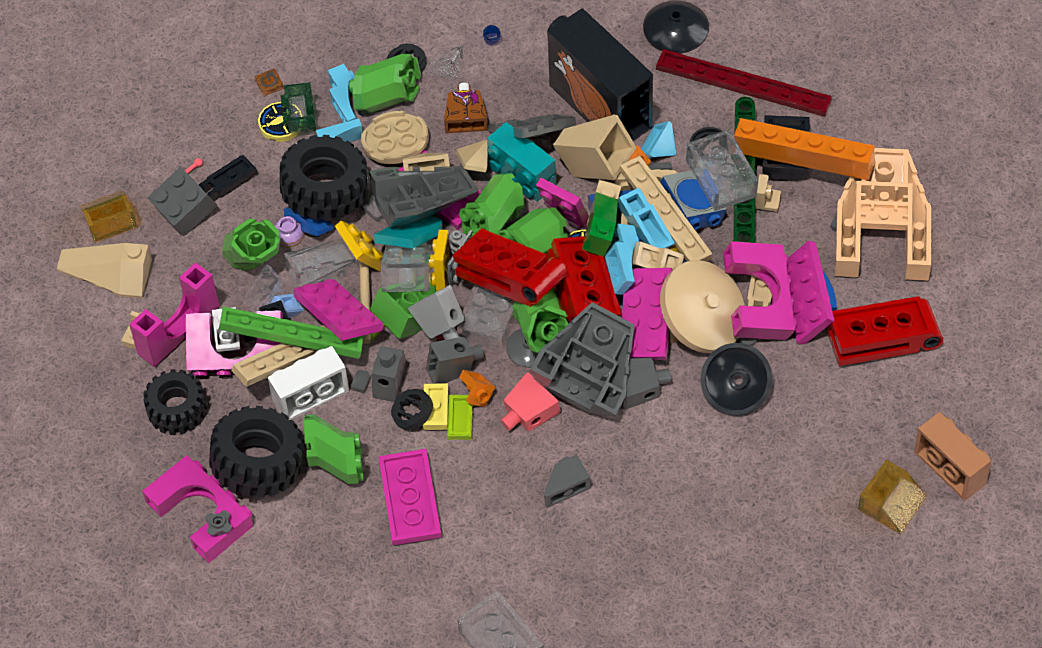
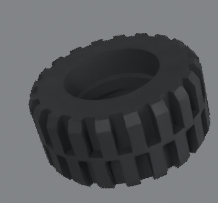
(319, 198)
(256, 474)

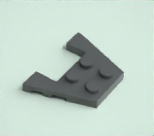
(537, 125)

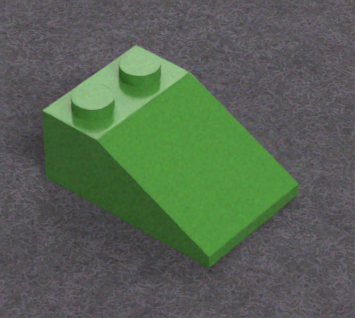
(394, 312)

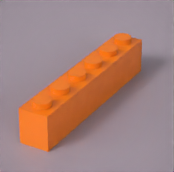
(805, 149)

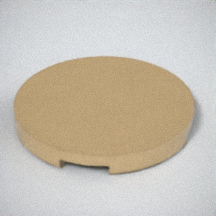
(394, 137)

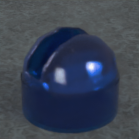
(491, 31)

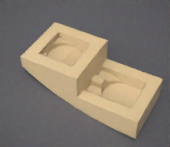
(652, 257)

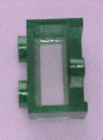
(299, 107)

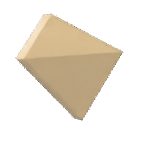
(474, 156)
(426, 161)

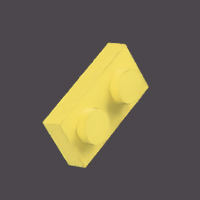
(439, 417)

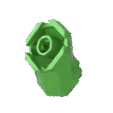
(385, 83)
(494, 205)
(537, 229)
(251, 244)
(541, 320)
(333, 449)

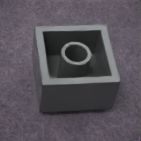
(182, 201)

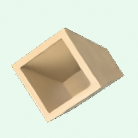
(595, 148)

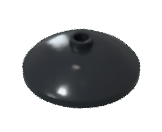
(676, 26)
(720, 373)

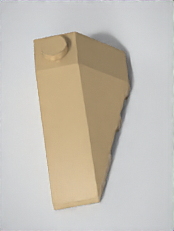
(113, 266)

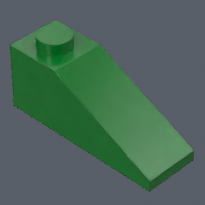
(600, 224)

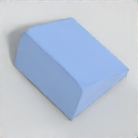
(290, 304)

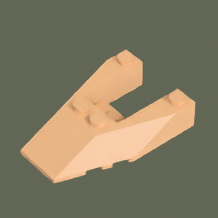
(886, 201)

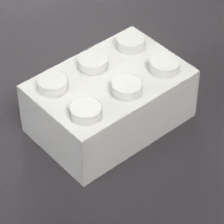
(308, 383)

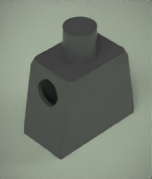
(449, 358)
(391, 366)
(643, 382)

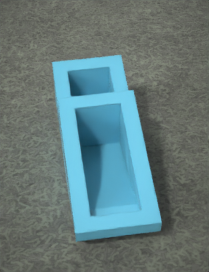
(645, 219)

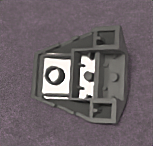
(418, 194)
(588, 361)

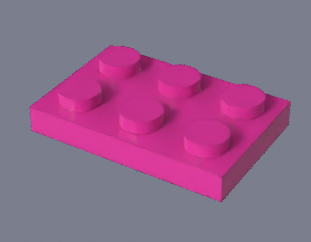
(566, 203)

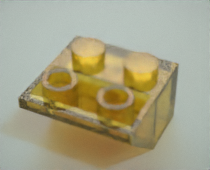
(108, 215)
(891, 497)

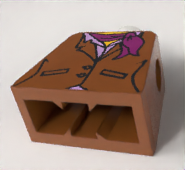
(465, 111)

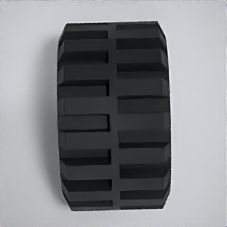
(181, 416)

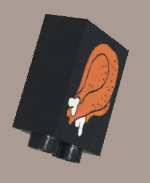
(598, 73)

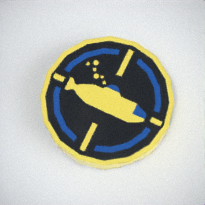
(272, 124)

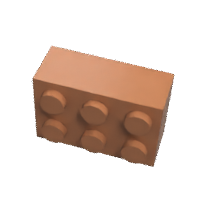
(952, 455)

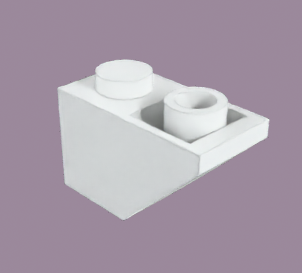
(224, 340)

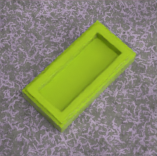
(459, 418)

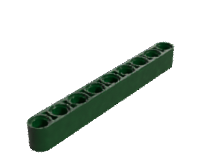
(744, 212)

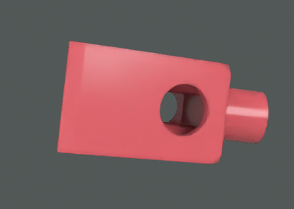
(529, 404)

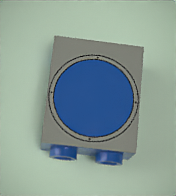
(692, 200)

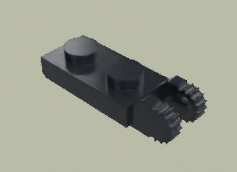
(228, 177)

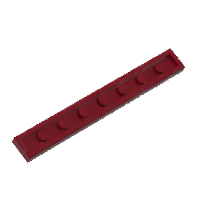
(744, 82)

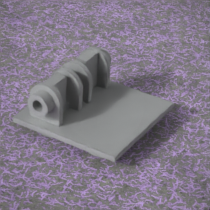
(457, 240)

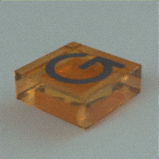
(269, 82)

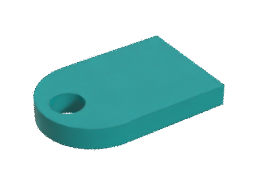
(410, 234)

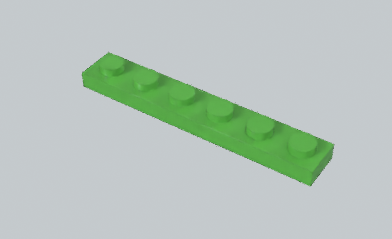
(287, 332)

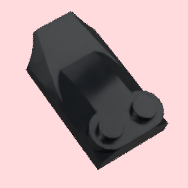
(782, 170)

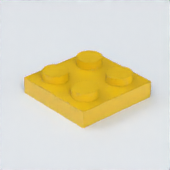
(360, 245)
(440, 260)

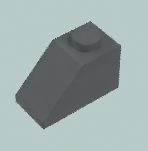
(566, 481)

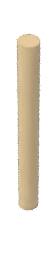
(365, 293)

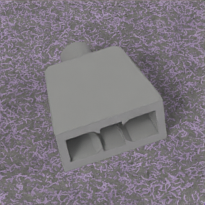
(438, 313)

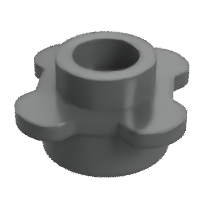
(218, 529)

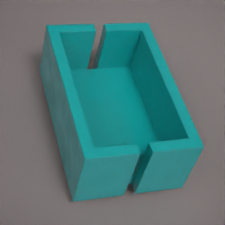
(521, 159)

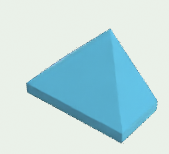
(660, 141)

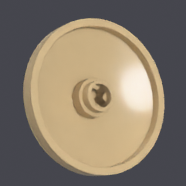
(699, 305)

